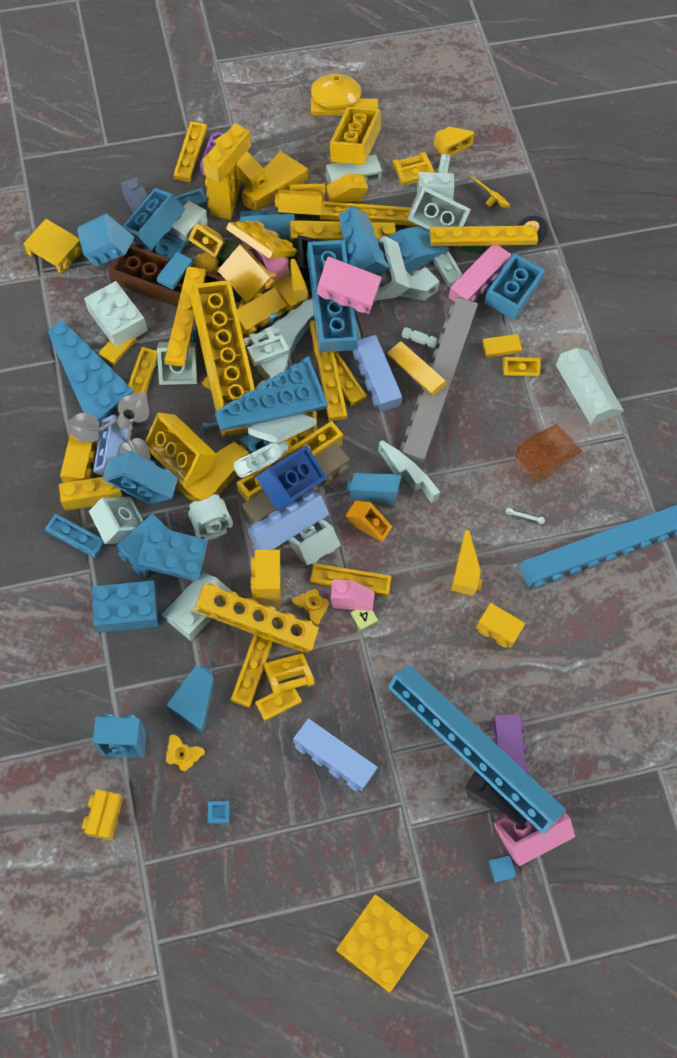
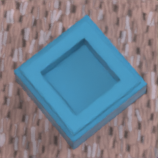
(218, 812)
(502, 869)

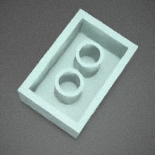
(115, 314)

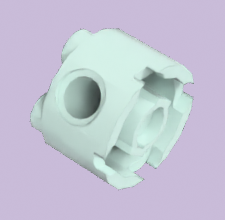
(210, 517)

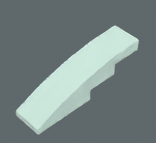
(406, 468)

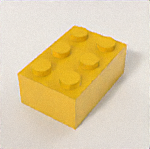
(266, 578)

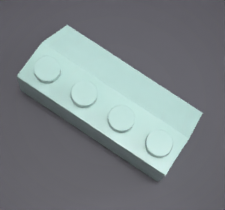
(588, 385)

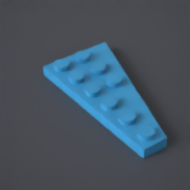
(91, 378)
(280, 397)

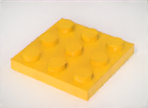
(261, 239)
(382, 943)

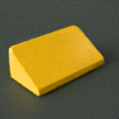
(521, 366)

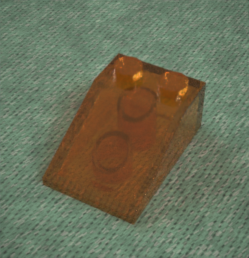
(546, 452)

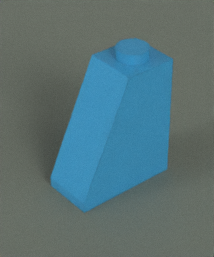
(374, 488)
(193, 698)

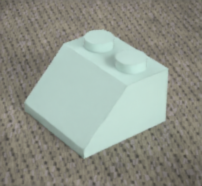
(438, 182)
(176, 374)
(115, 518)
(314, 542)

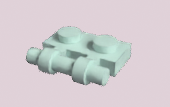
(268, 349)

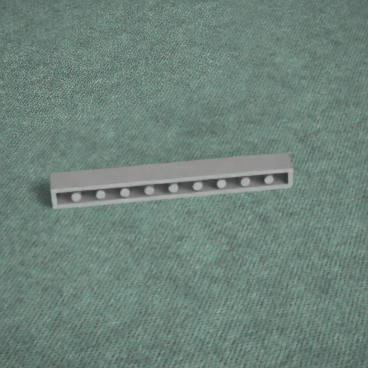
(445, 364)

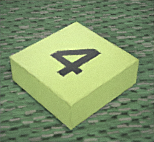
(364, 618)

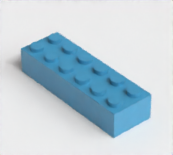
(333, 322)

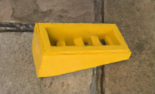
(298, 286)

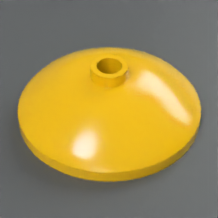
(336, 90)

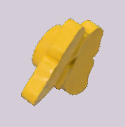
(315, 611)
(190, 756)

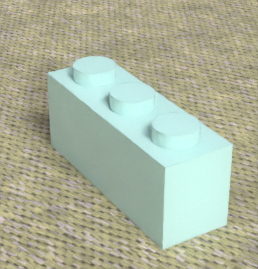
(371, 170)

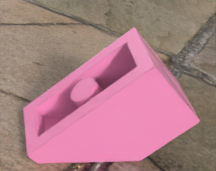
(351, 596)

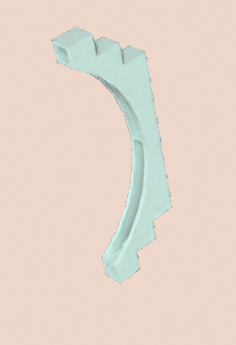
(296, 323)

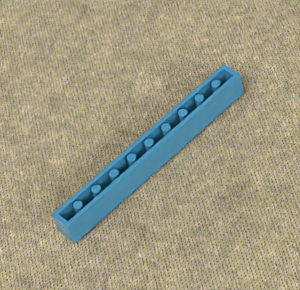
(599, 547)
(477, 749)

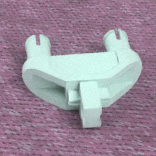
(260, 458)

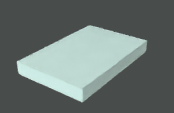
(282, 429)

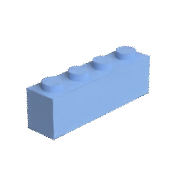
(377, 374)
(288, 521)
(335, 755)

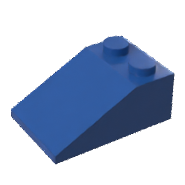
(291, 477)

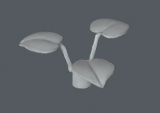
(131, 409)

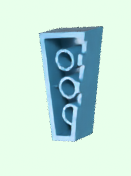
(361, 243)

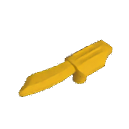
(495, 197)

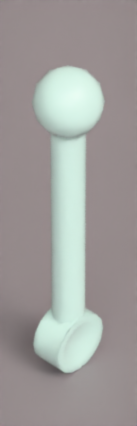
(509, 511)

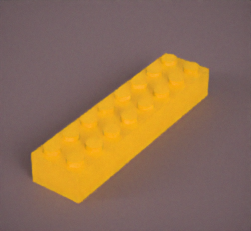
(222, 344)

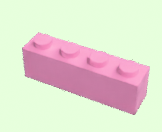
(480, 274)

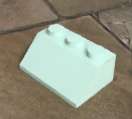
(436, 210)
(394, 280)
(181, 613)

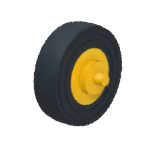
(540, 223)

